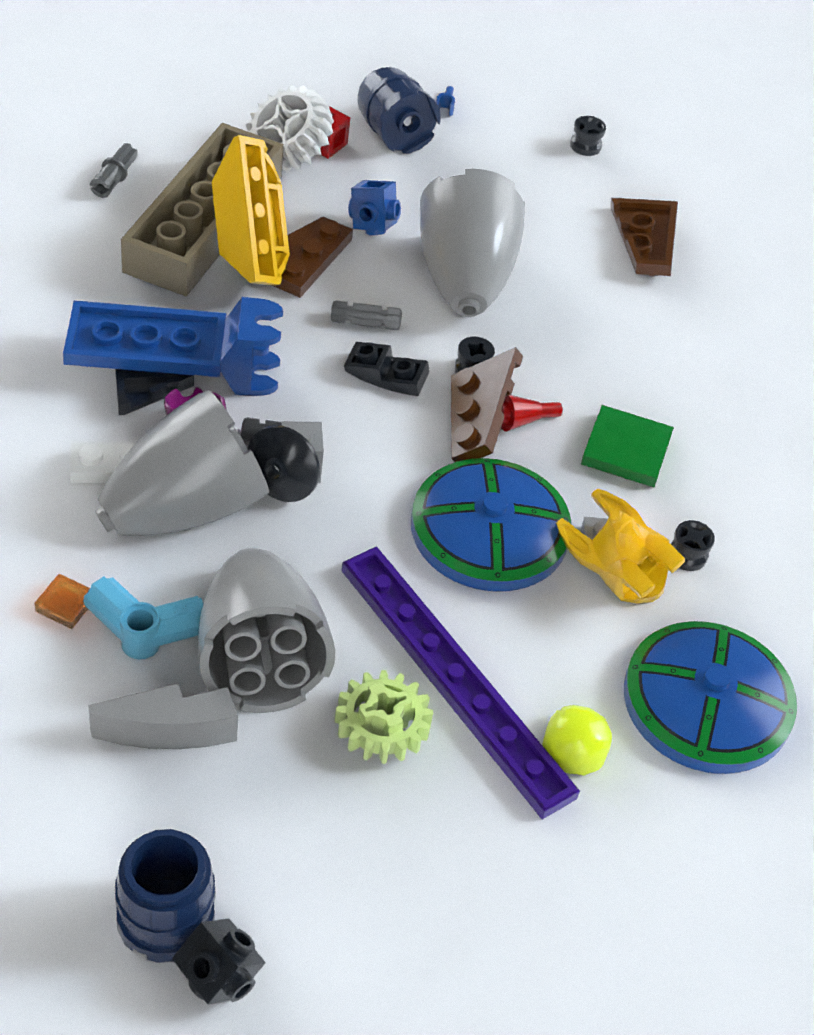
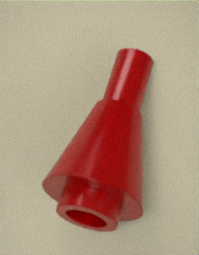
(522, 411)

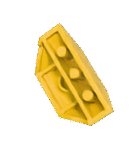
(251, 212)

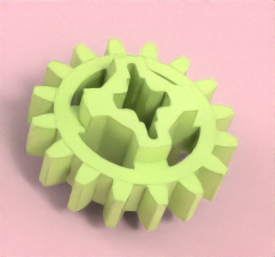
(383, 716)

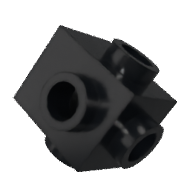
(219, 961)

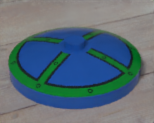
(489, 524)
(710, 697)

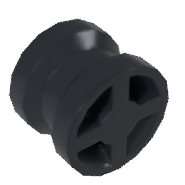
(588, 135)
(473, 351)
(694, 543)

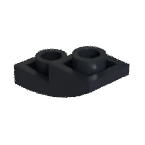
(378, 367)

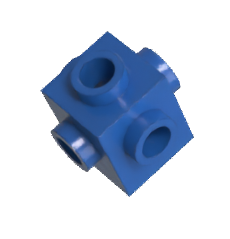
(374, 206)

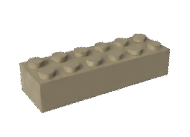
(178, 231)

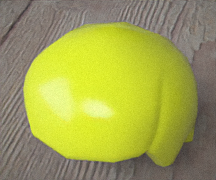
(578, 739)

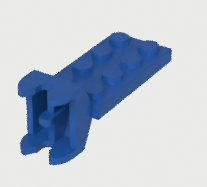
(178, 341)

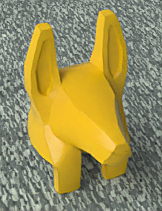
(624, 551)

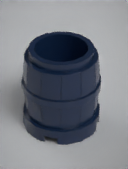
(398, 109)
(163, 892)

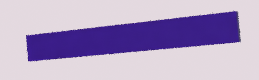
(461, 683)

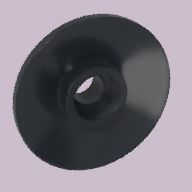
(294, 459)

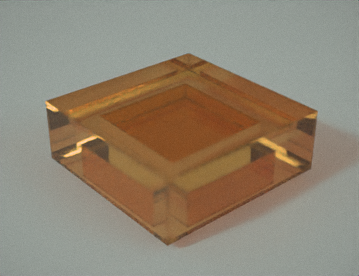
(63, 601)

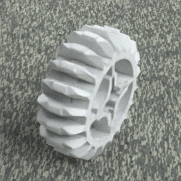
(295, 119)

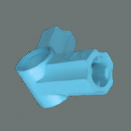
(140, 624)

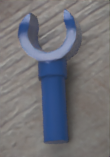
(447, 100)

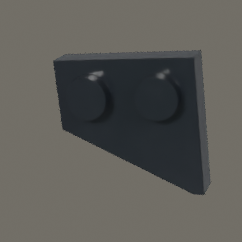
(143, 388)

